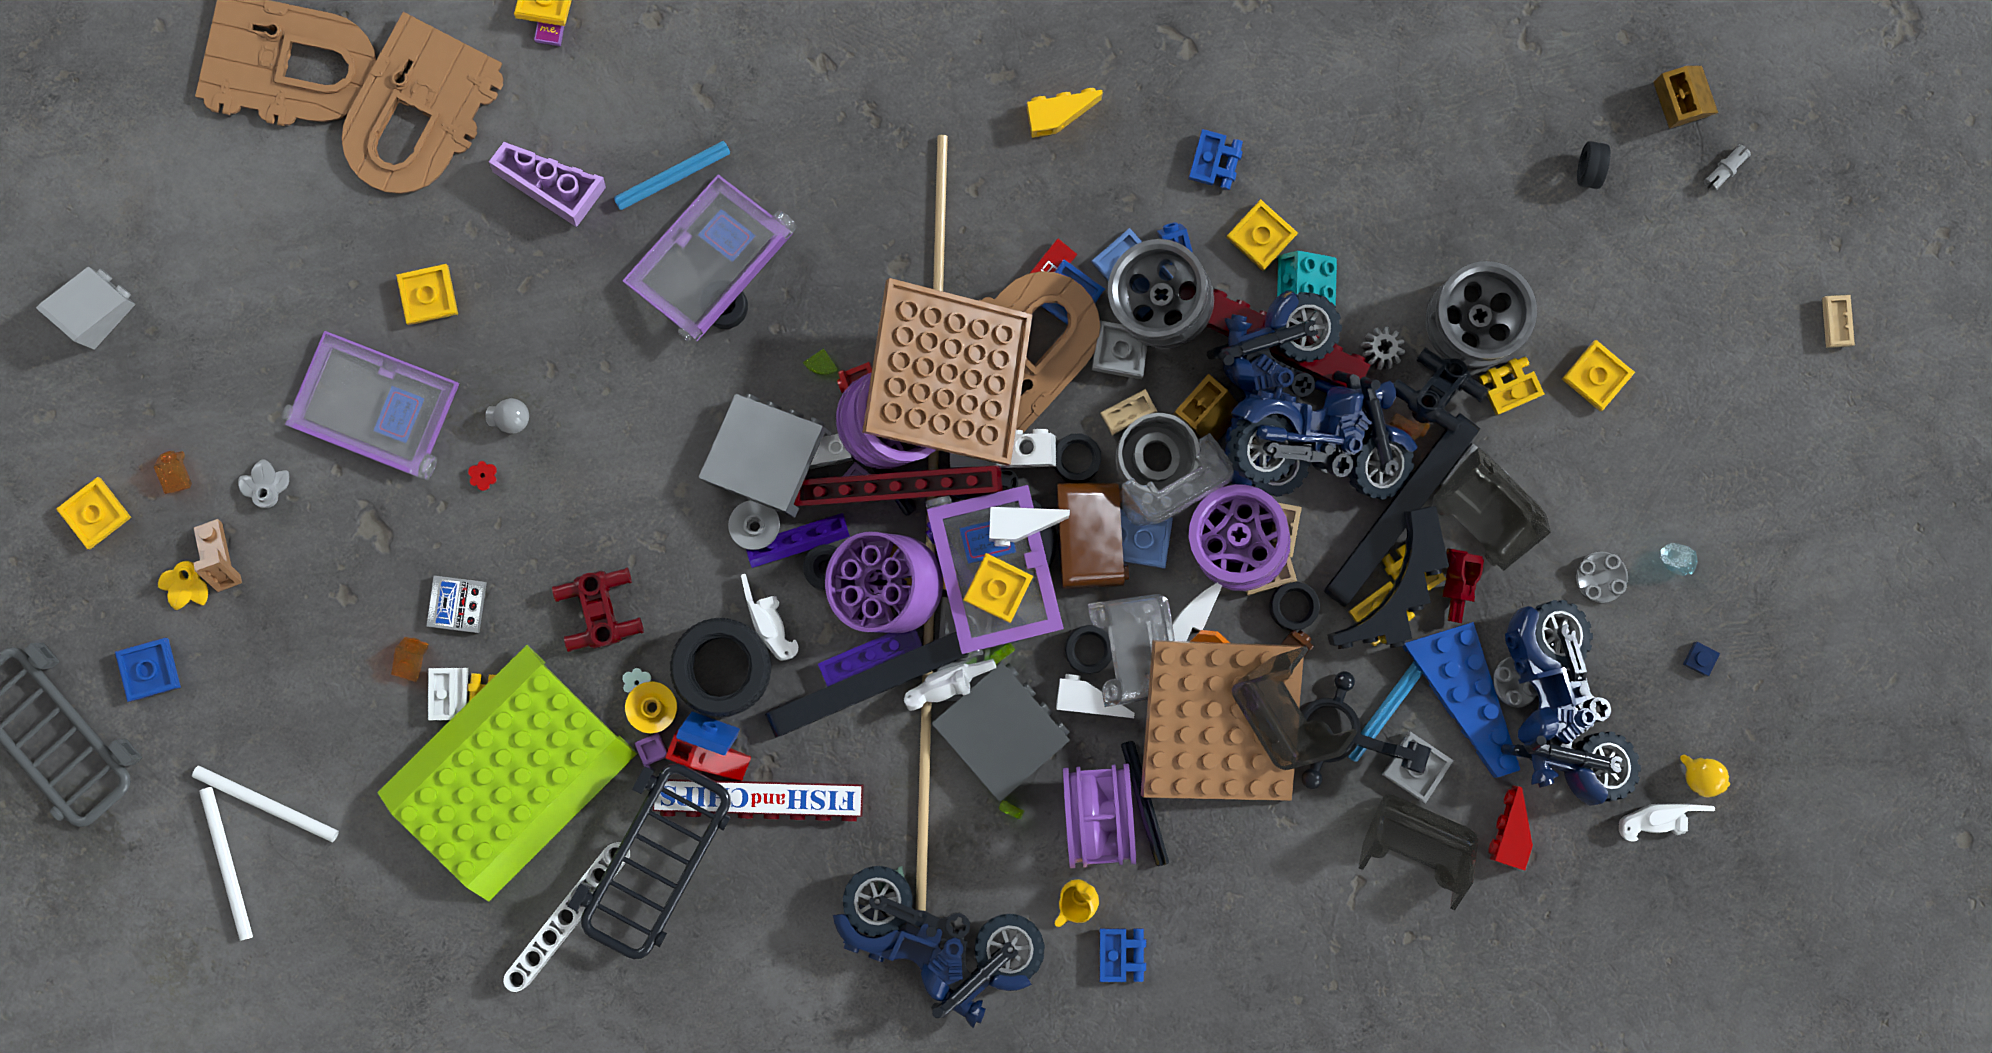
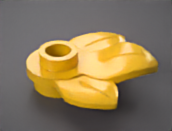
(183, 589)

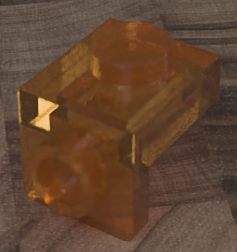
(1408, 426)
(172, 472)
(409, 658)

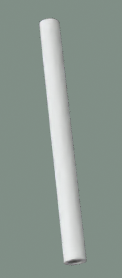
(265, 803)
(226, 863)

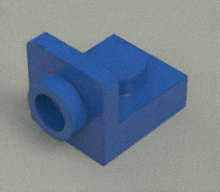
(1176, 233)

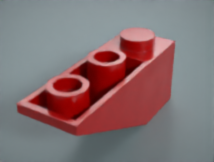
(730, 765)
(1513, 838)

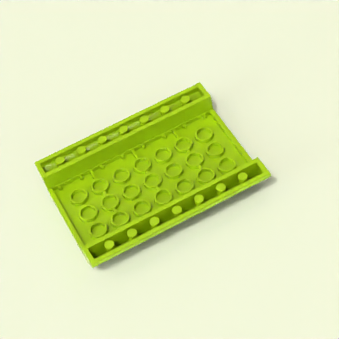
(505, 775)

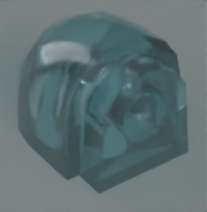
(1679, 559)

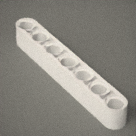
(558, 926)

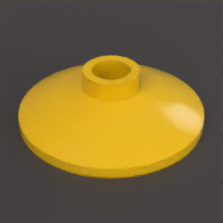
(637, 707)

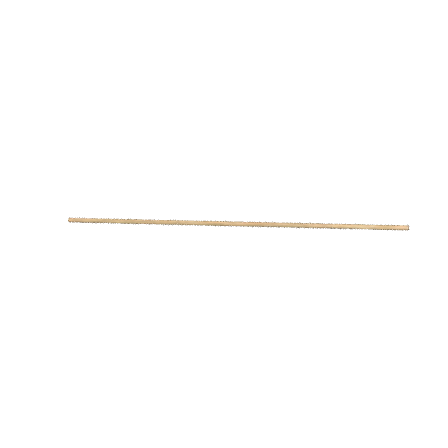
(928, 631)

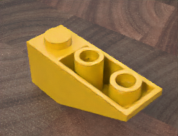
(1055, 113)

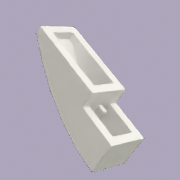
(1195, 613)

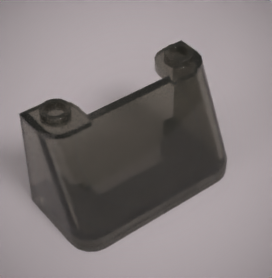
(1493, 509)

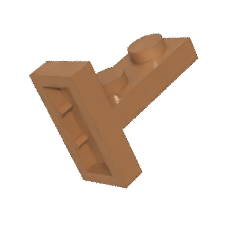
(214, 557)

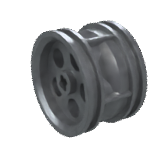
(1145, 261)
(1490, 280)

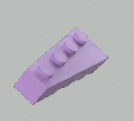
(554, 185)

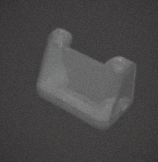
(1148, 506)
(1131, 629)

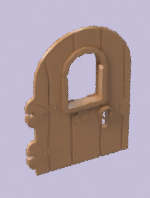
(251, 65)
(443, 83)
(1068, 353)

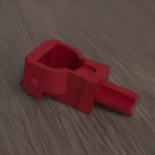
(1461, 581)

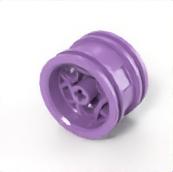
(867, 447)
(1231, 528)

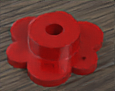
(476, 472)

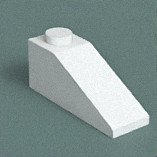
(1018, 523)
(1085, 698)

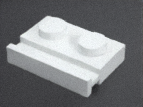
(446, 692)

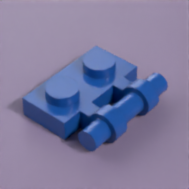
(1208, 156)
(1113, 955)

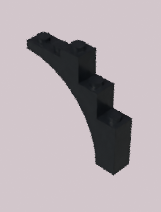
(1389, 620)

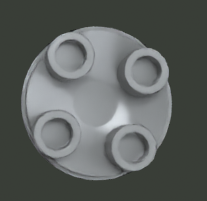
(1602, 577)
(1508, 686)

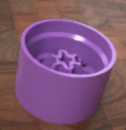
(850, 583)

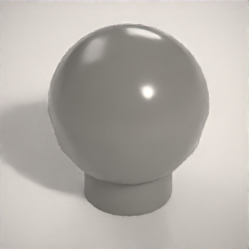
(508, 415)

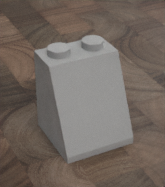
(87, 307)

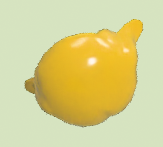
(1705, 776)
(1077, 902)

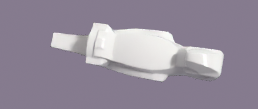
(769, 624)
(946, 683)
(1658, 819)

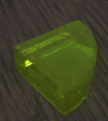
(820, 363)
(1002, 653)
(1011, 809)

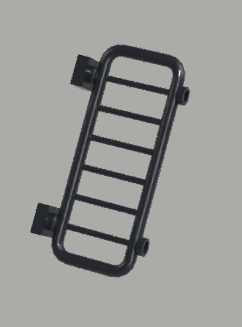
(592, 901)

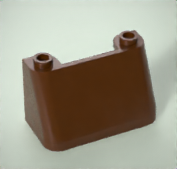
(1091, 535)

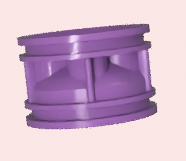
(1099, 816)

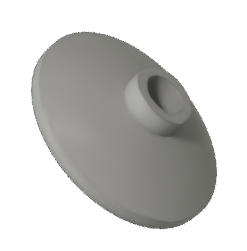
(745, 516)

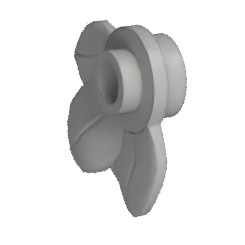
(263, 480)

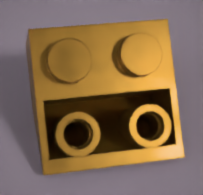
(1685, 95)
(1208, 409)

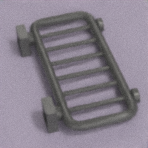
(121, 752)

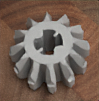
(1392, 344)

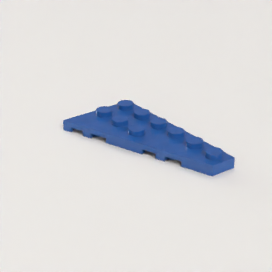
(1463, 684)

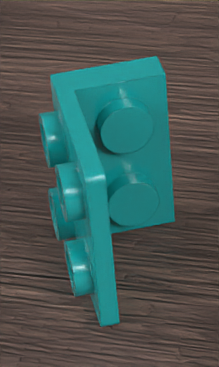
(1307, 273)

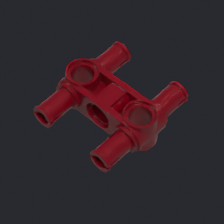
(597, 609)

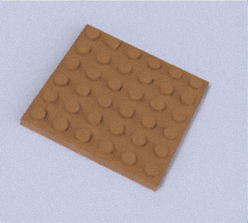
(947, 372)
(1196, 731)

